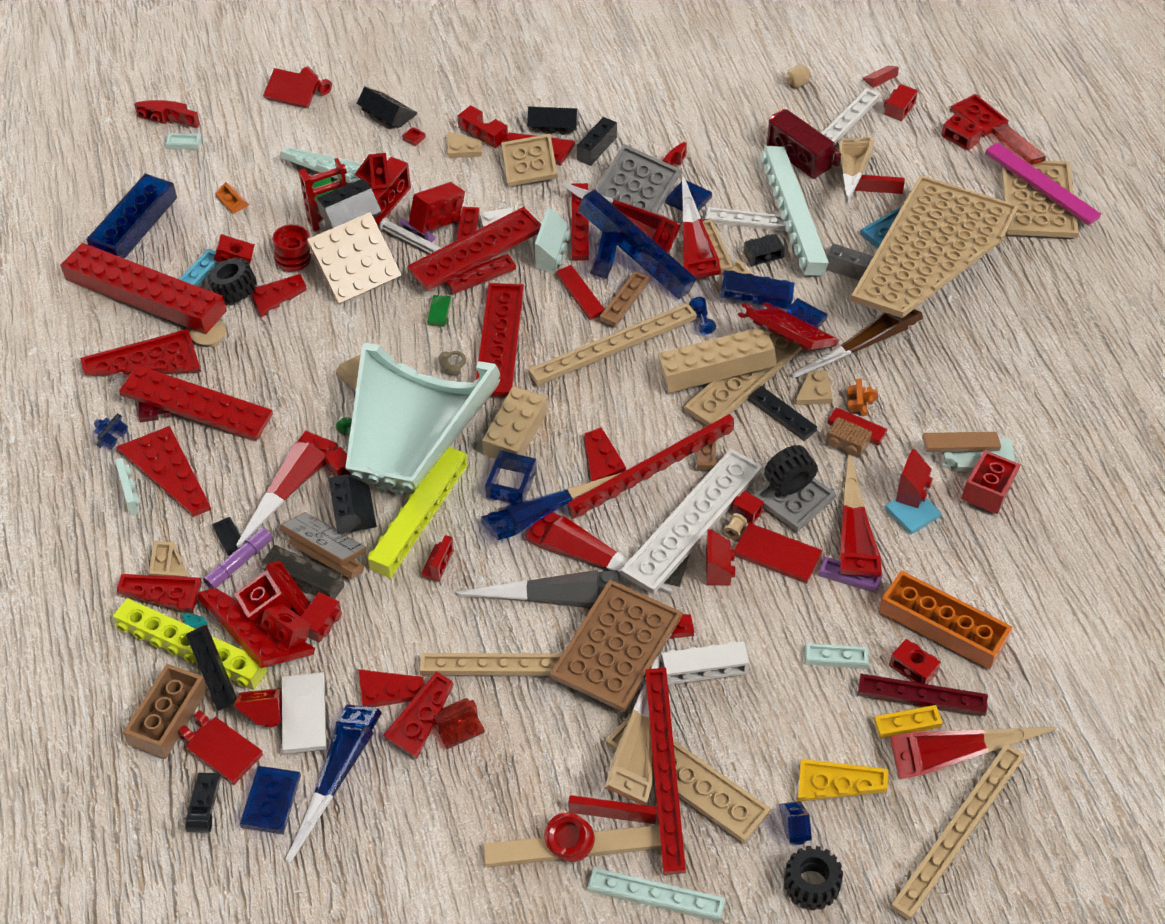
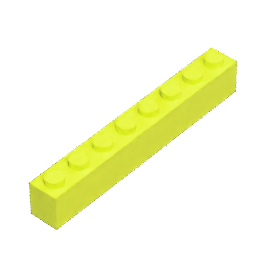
(417, 513)

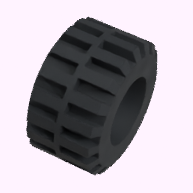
(232, 280)
(790, 470)
(819, 862)

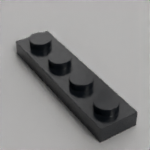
(782, 413)
(212, 667)

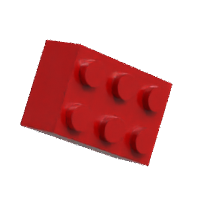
(436, 207)

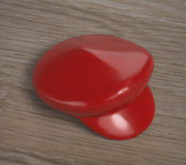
(569, 837)

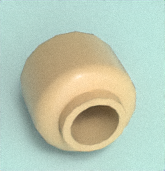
(798, 76)

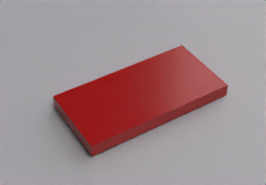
(778, 552)

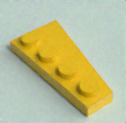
(836, 780)

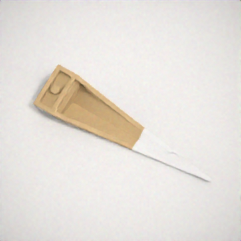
(854, 158)
(632, 764)

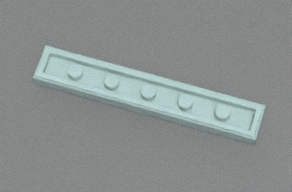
(656, 894)

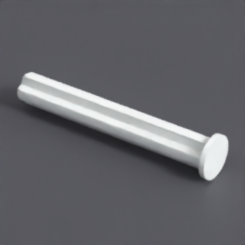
(408, 236)

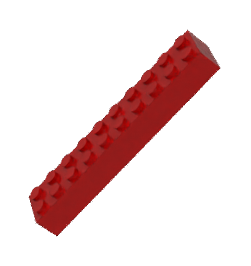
(144, 288)

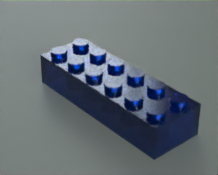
(133, 216)

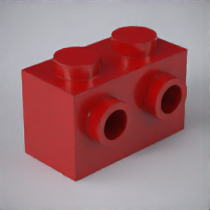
(961, 132)

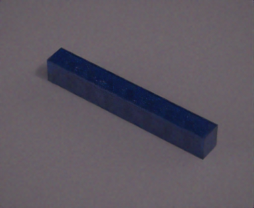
(636, 244)

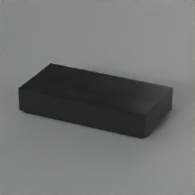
(227, 534)

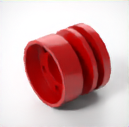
(291, 247)

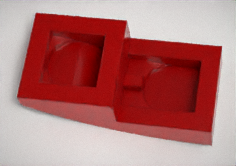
(676, 155)

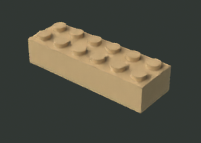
(717, 359)

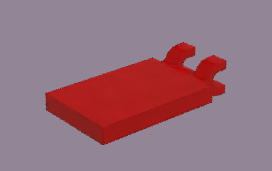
(220, 747)

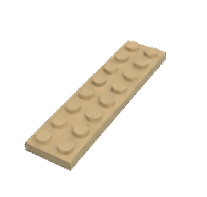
(728, 394)
(710, 792)

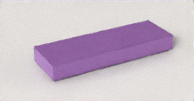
(831, 570)

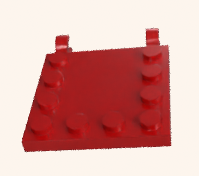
(790, 326)

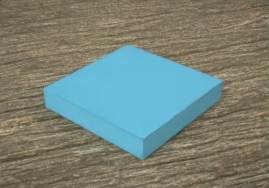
(913, 518)

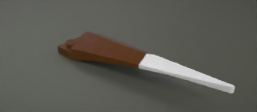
(878, 330)

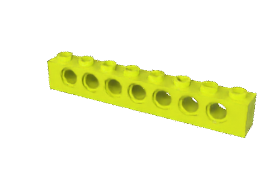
(131, 612)

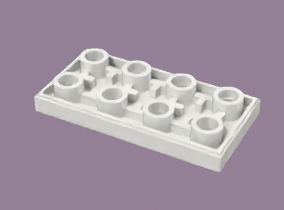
(303, 713)

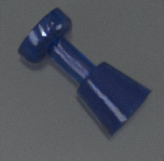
(699, 306)

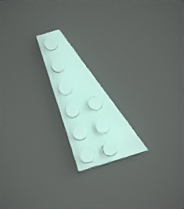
(320, 162)

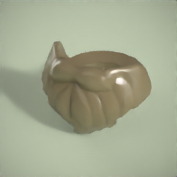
(454, 369)

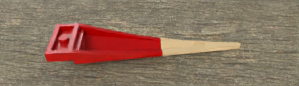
(857, 544)
(929, 751)

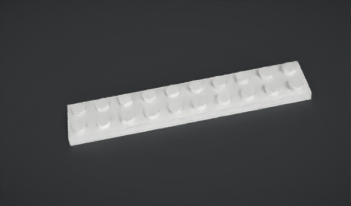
(690, 521)

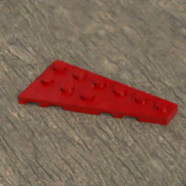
(162, 354)
(165, 464)
(249, 635)

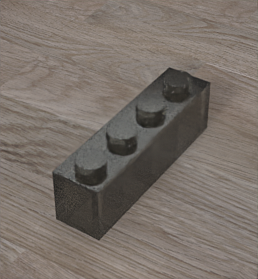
(307, 574)

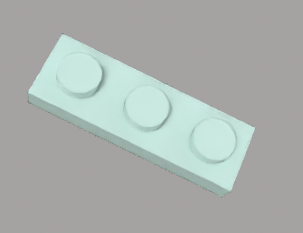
(128, 485)

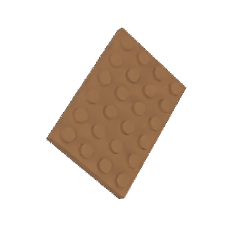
(616, 645)

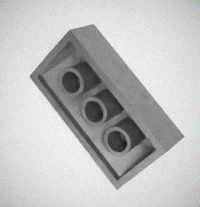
(847, 261)

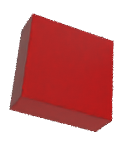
(414, 136)

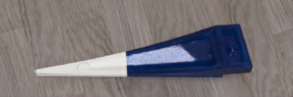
(348, 741)

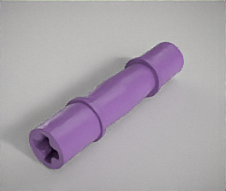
(237, 558)

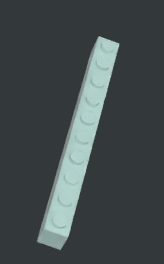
(794, 211)

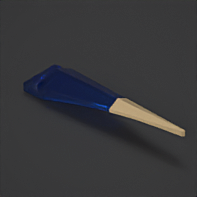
(518, 516)

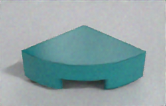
(194, 620)

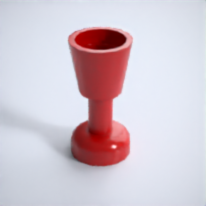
(324, 85)

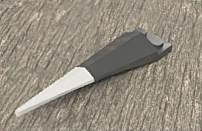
(570, 589)

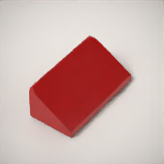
(881, 75)

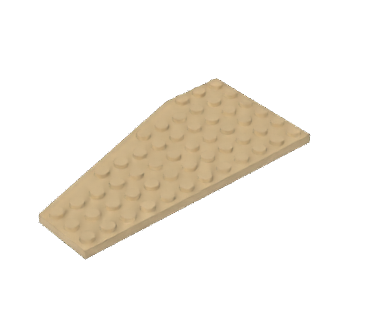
(930, 244)

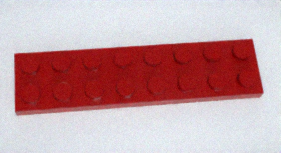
(474, 248)
(501, 332)
(196, 402)

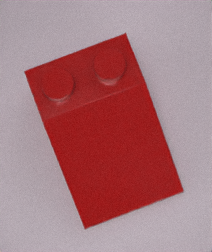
(990, 481)

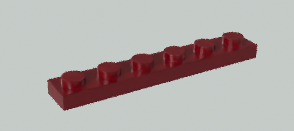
(922, 694)

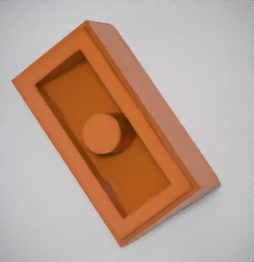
(231, 198)

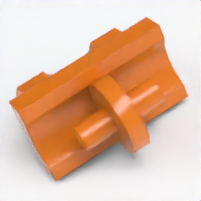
(863, 396)

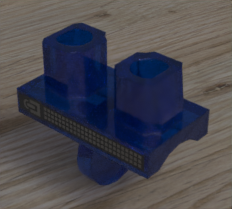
(106, 428)

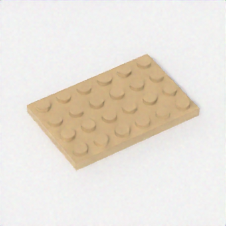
(1036, 212)

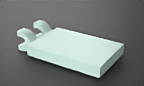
(967, 460)

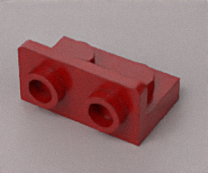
(438, 559)

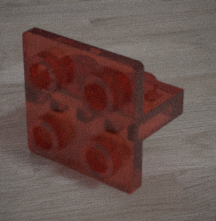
(458, 723)

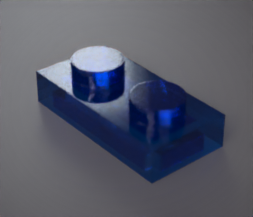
(807, 313)

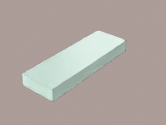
(836, 655)

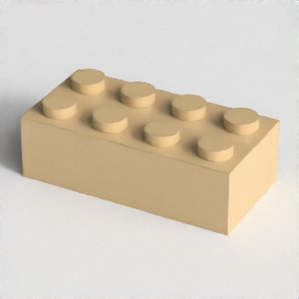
(515, 423)

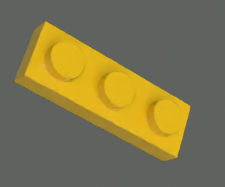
(908, 721)

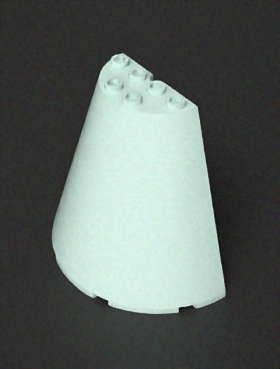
(407, 419)

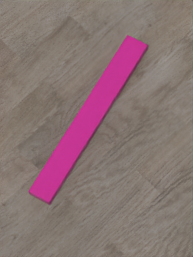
(1043, 184)

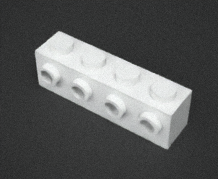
(705, 662)

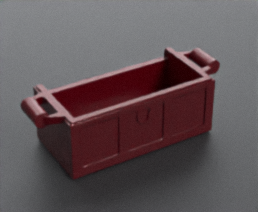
(804, 144)

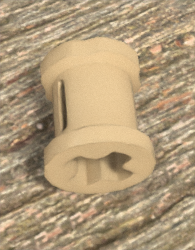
(736, 524)

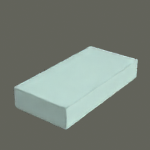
(183, 141)

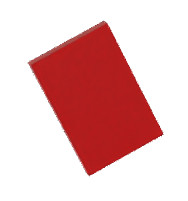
(291, 88)
(979, 113)

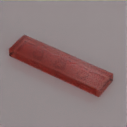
(1018, 144)

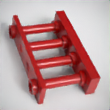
(310, 193)

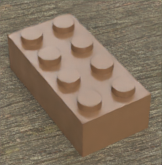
(165, 711)

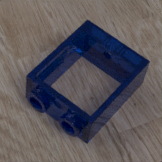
(514, 463)

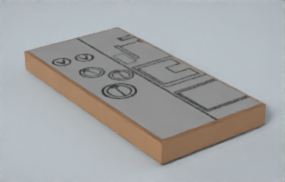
(323, 538)

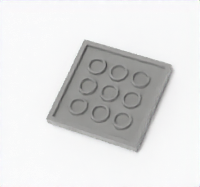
(638, 179)

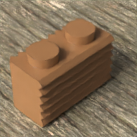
(848, 437)

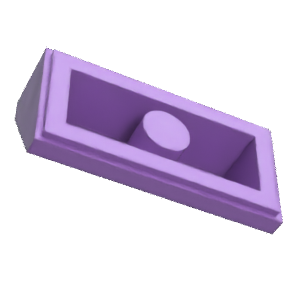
(427, 235)

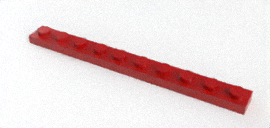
(650, 466)
(665, 772)

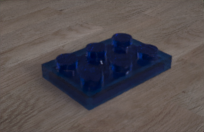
(270, 800)

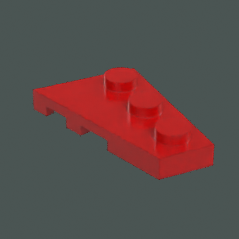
(276, 292)

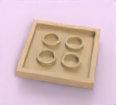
(529, 160)

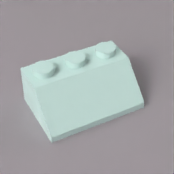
(551, 242)

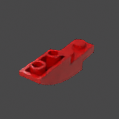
(164, 111)

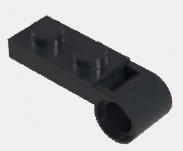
(202, 803)

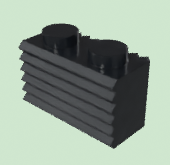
(763, 249)

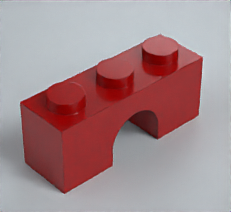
(472, 122)

